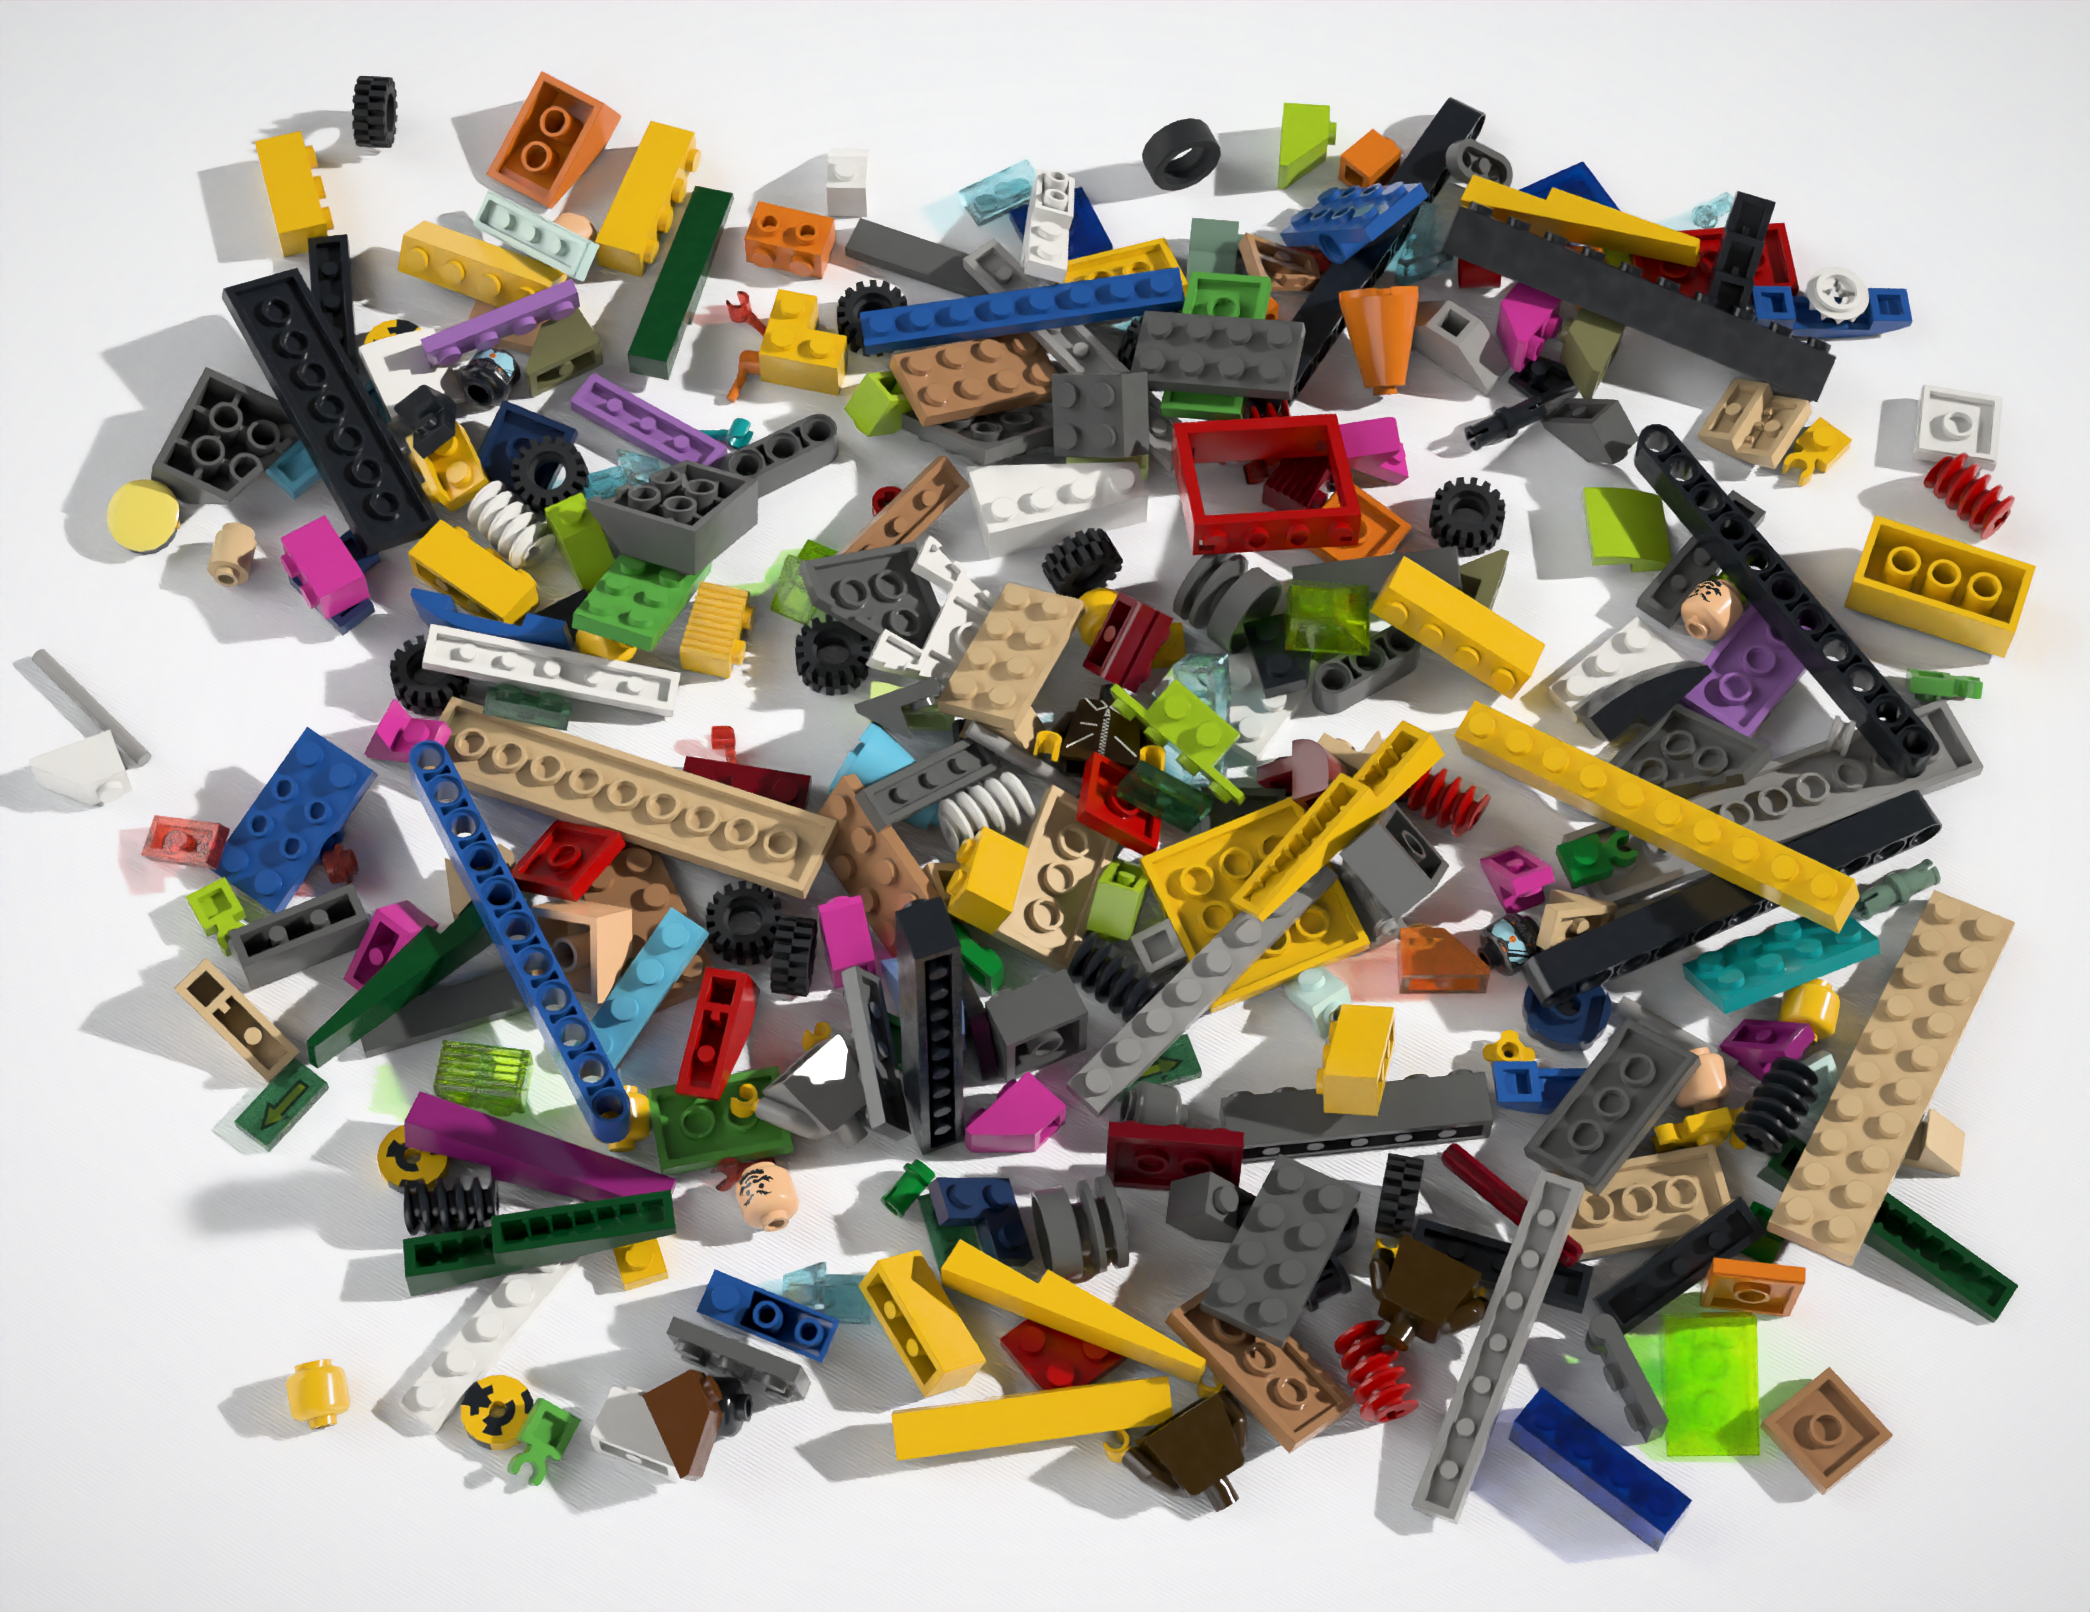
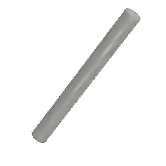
(91, 707)

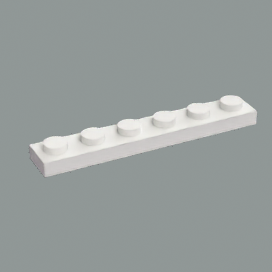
(551, 670)
(484, 1340)

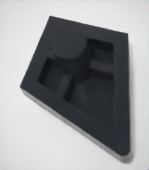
(1543, 378)

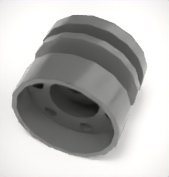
(1224, 596)
(1080, 1228)

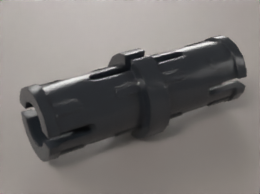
(1505, 422)

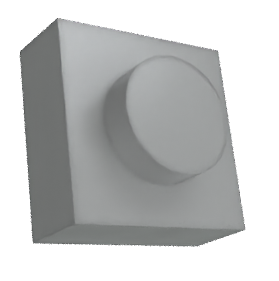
(1159, 948)

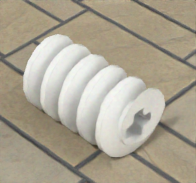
(510, 526)
(983, 808)

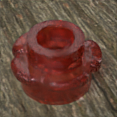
(340, 865)

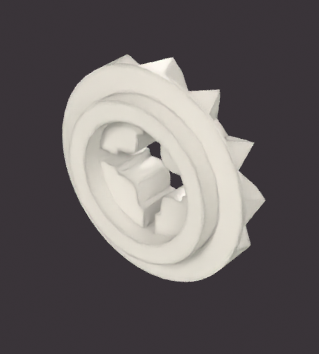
(1847, 285)

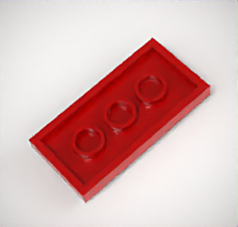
(1774, 267)

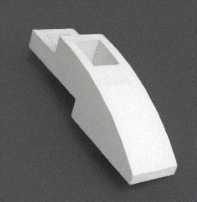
(1048, 225)

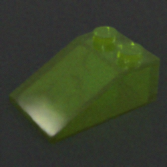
(1710, 1383)

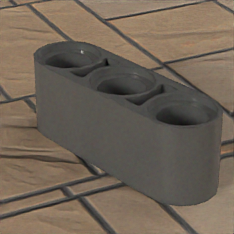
(792, 441)
(1359, 684)

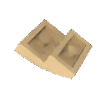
(1754, 423)

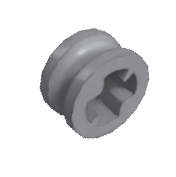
(1840, 736)

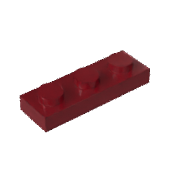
(773, 784)

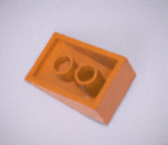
(553, 140)

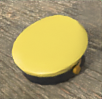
(143, 516)

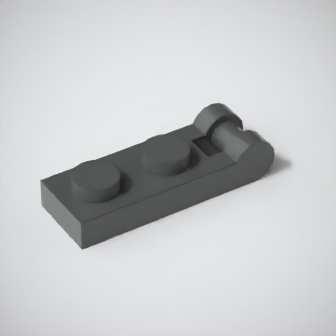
(1626, 1376)

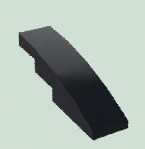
(1740, 251)

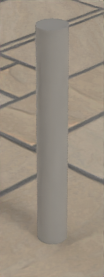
(1022, 758)
(1669, 1030)

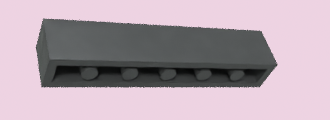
(1410, 1114)

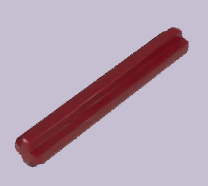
(1498, 1193)

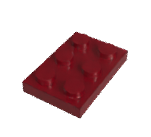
(1157, 1154)

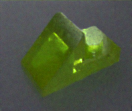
(790, 594)

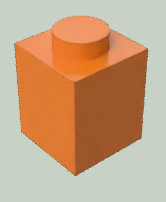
(1369, 161)

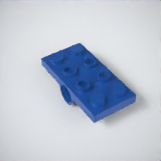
(1351, 217)
(294, 821)

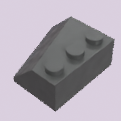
(222, 441)
(680, 515)

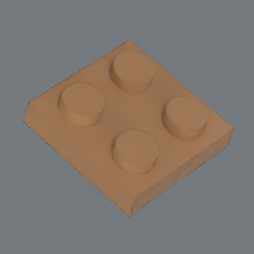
(1826, 1430)

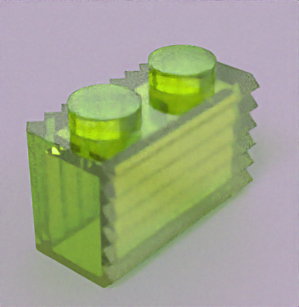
(484, 1077)

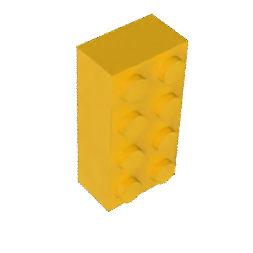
(1940, 586)

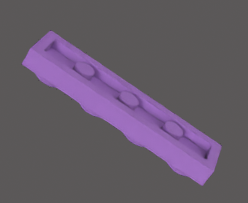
(514, 318)
(644, 424)

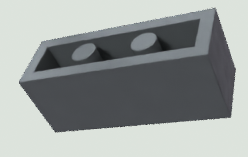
(300, 936)

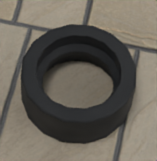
(1173, 140)

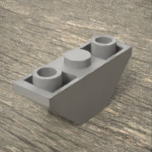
(1458, 343)

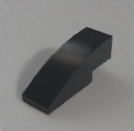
(1640, 698)

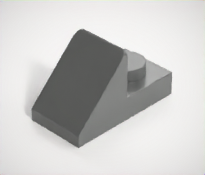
(888, 708)

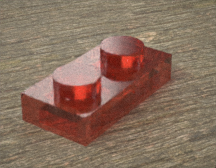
(185, 842)

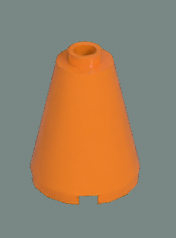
(1381, 333)

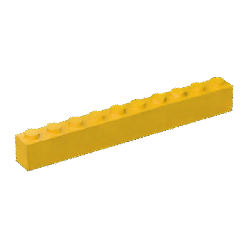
(1658, 816)

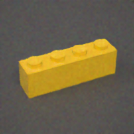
(647, 199)
(472, 265)
(1458, 628)

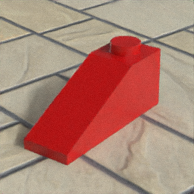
(717, 1032)

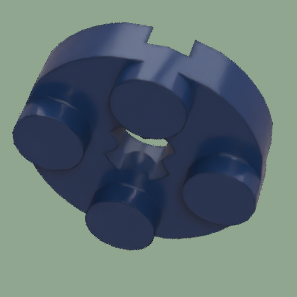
(1568, 1032)

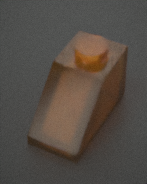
(1437, 963)

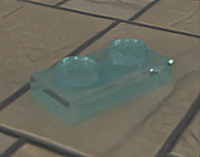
(999, 193)

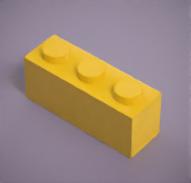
(294, 191)
(473, 575)
(1357, 1060)
(921, 1323)

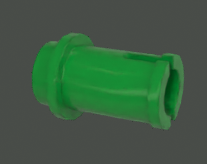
(908, 1187)

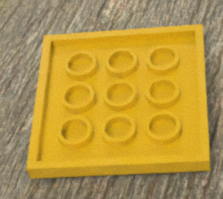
(1205, 871)

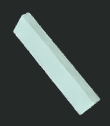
(536, 235)

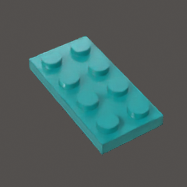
(1777, 961)

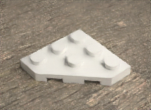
(1252, 714)

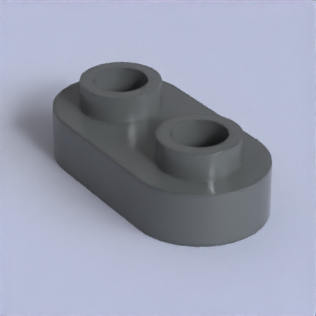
(1471, 157)

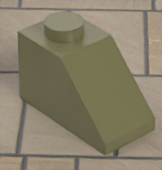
(1589, 349)
(562, 353)

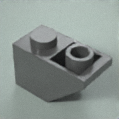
(1208, 1207)

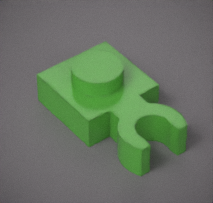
(1934, 684)
(546, 1434)

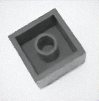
(1100, 414)
(1394, 862)
(1037, 1024)

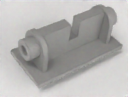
(1378, 926)

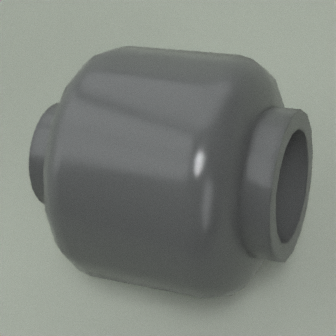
(1153, 1105)

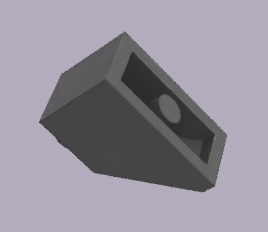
(1592, 429)

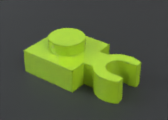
(217, 911)

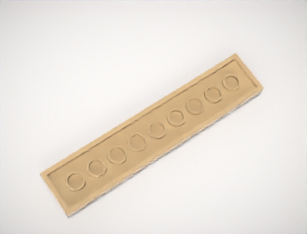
(639, 799)
(1890, 1078)

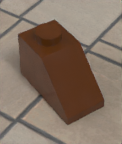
(687, 1420)

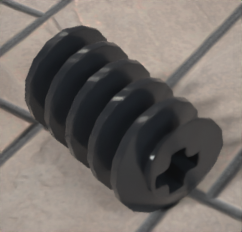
(1110, 980)
(1777, 1106)
(450, 1205)

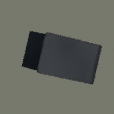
(430, 417)

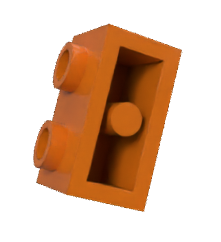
(790, 240)

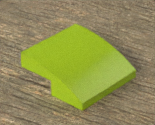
(1626, 528)

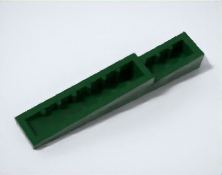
(679, 284)
(408, 974)
(535, 1239)
(1916, 1246)

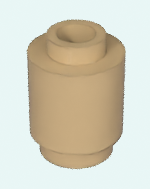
(232, 554)

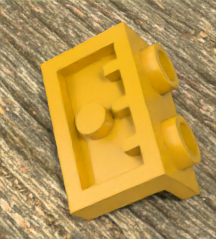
(450, 472)

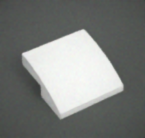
(400, 367)

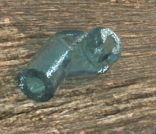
(1707, 213)

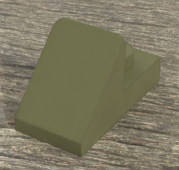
(1484, 576)

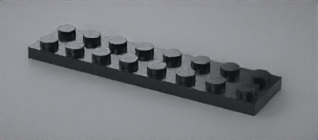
(331, 411)

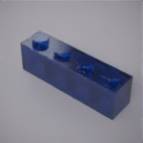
(1599, 1469)

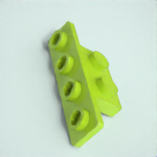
(1189, 729)

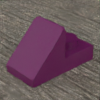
(1762, 1041)

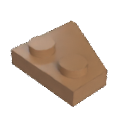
(1285, 266)

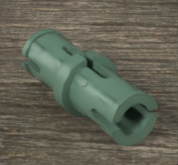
(1897, 889)

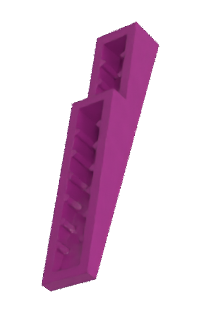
(523, 1154)

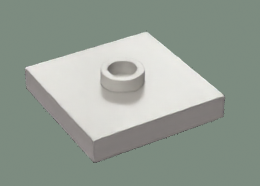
(1958, 423)

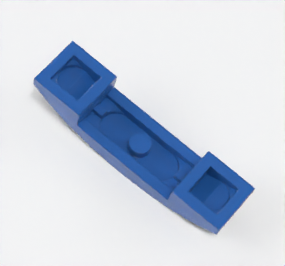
(1885, 312)
(535, 629)
(1532, 1089)

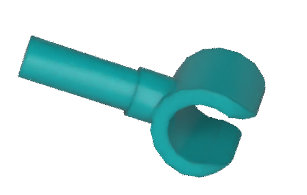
(737, 435)

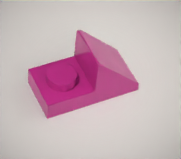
(1376, 448)
(400, 732)
(1517, 878)

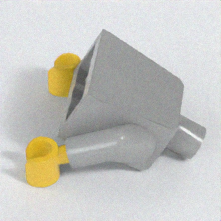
(814, 1093)

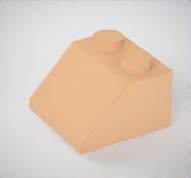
(588, 943)

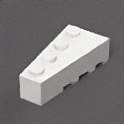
(1045, 503)

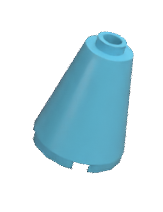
(878, 758)

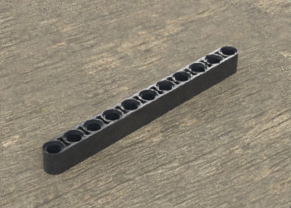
(1322, 309)
(1787, 615)
(1719, 904)

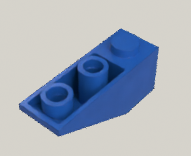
(767, 1317)

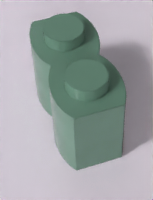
(1214, 247)

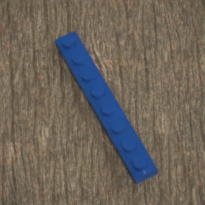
(1022, 310)

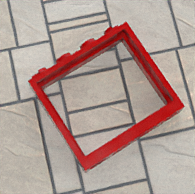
(1258, 441)

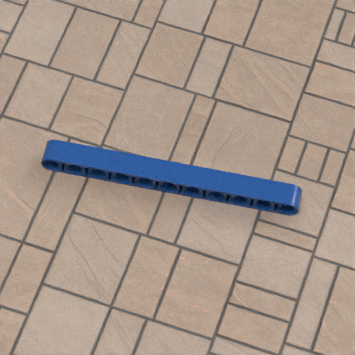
(524, 954)

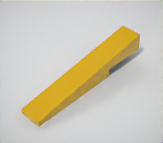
(1584, 222)
(1338, 818)
(1066, 1309)
(1030, 1417)

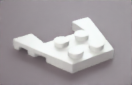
(953, 629)

